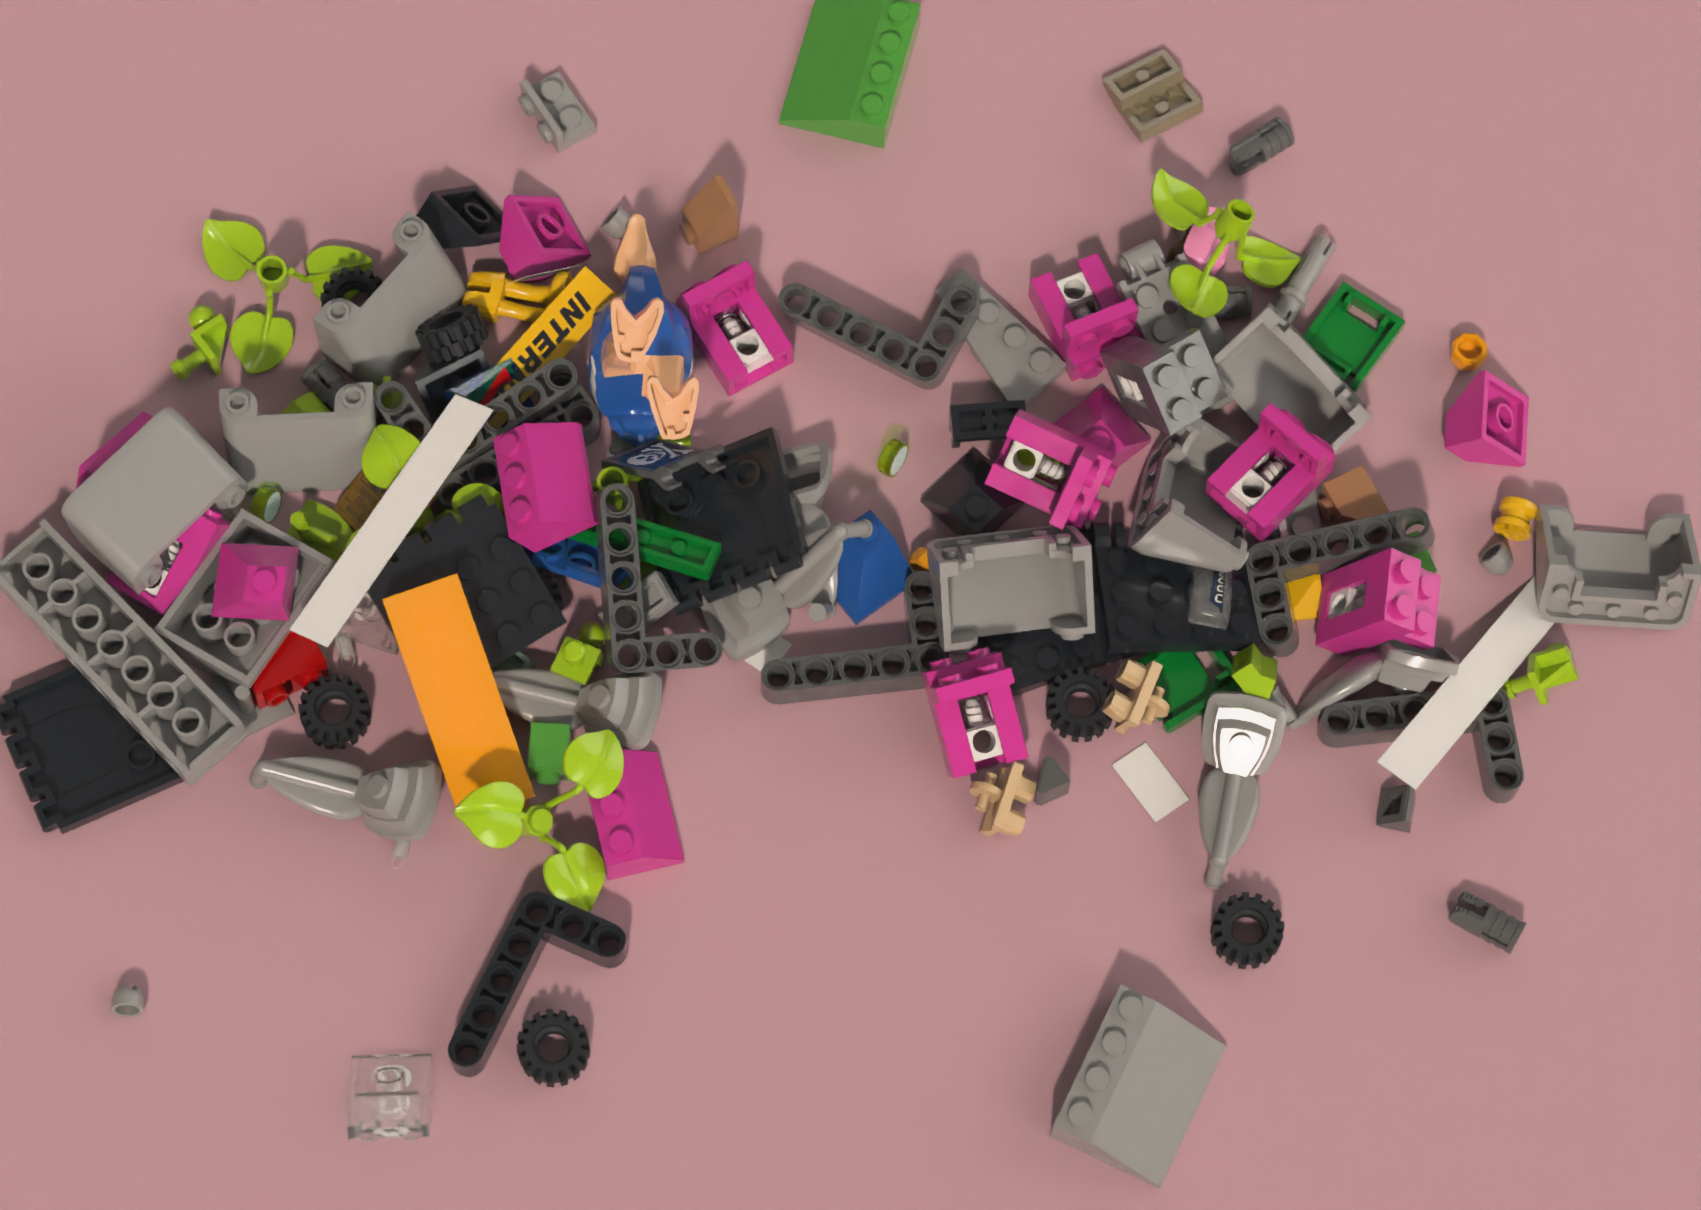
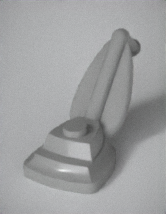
(810, 475)
(759, 614)
(1392, 663)
(621, 703)
(1241, 741)
(393, 800)

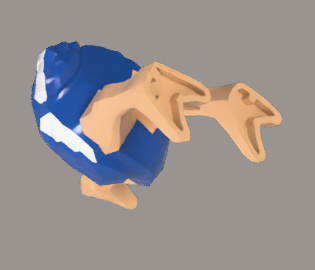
(642, 350)

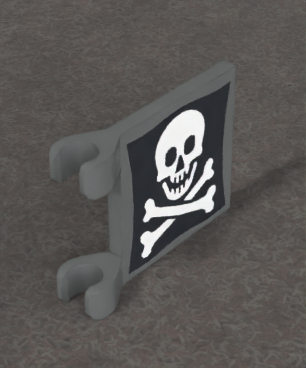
(661, 458)

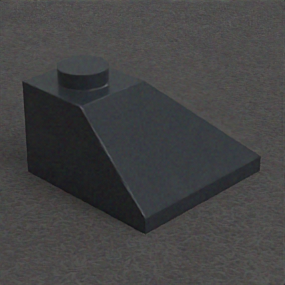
(462, 217)
(442, 375)
(967, 503)

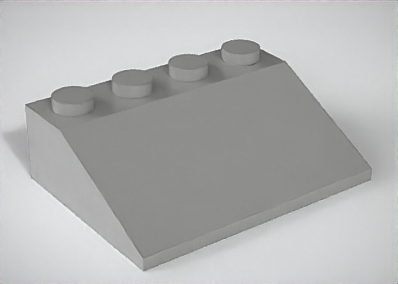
(237, 646)
(1138, 1087)

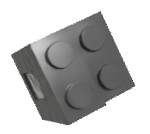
(1165, 382)

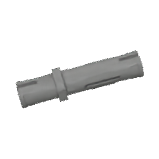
(1294, 295)

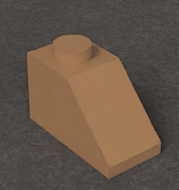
(710, 216)
(1351, 498)

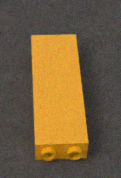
(456, 688)

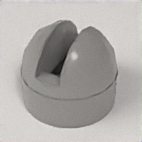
(616, 223)
(1497, 559)
(127, 1001)

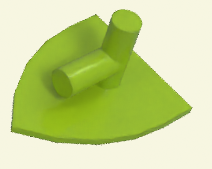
(320, 529)

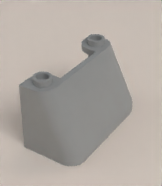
(381, 333)
(1277, 366)
(299, 448)
(150, 497)
(1174, 514)
(1614, 575)
(1011, 584)

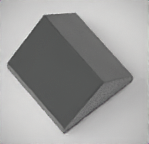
(1052, 782)
(1396, 808)

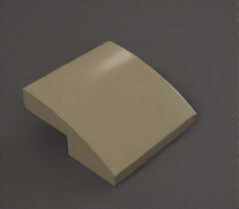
(1152, 95)

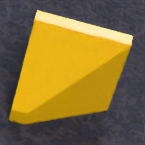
(1306, 597)

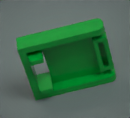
(1348, 343)
(1188, 684)

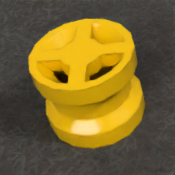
(1515, 518)

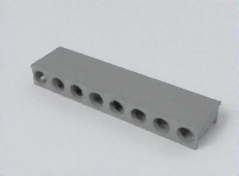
(120, 654)

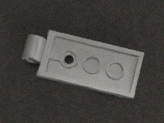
(1150, 288)

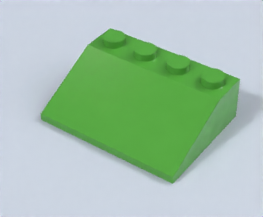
(852, 68)

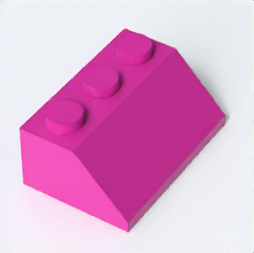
(545, 483)
(637, 820)

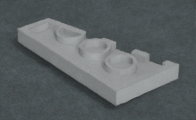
(1008, 351)

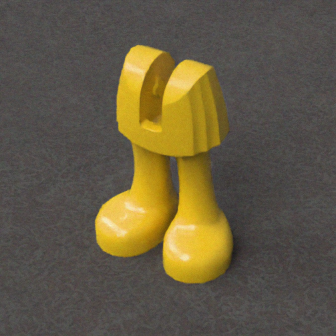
(491, 295)

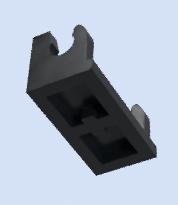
(982, 420)

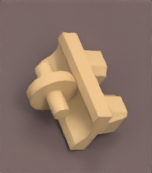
(1143, 699)
(996, 798)

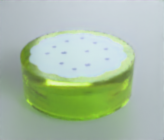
(892, 457)
(266, 503)

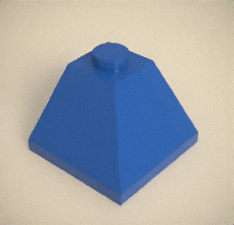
(870, 571)

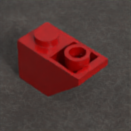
(289, 670)

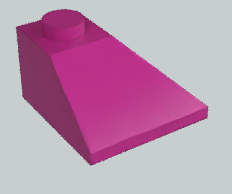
(539, 237)
(1488, 423)
(1105, 424)
(255, 581)

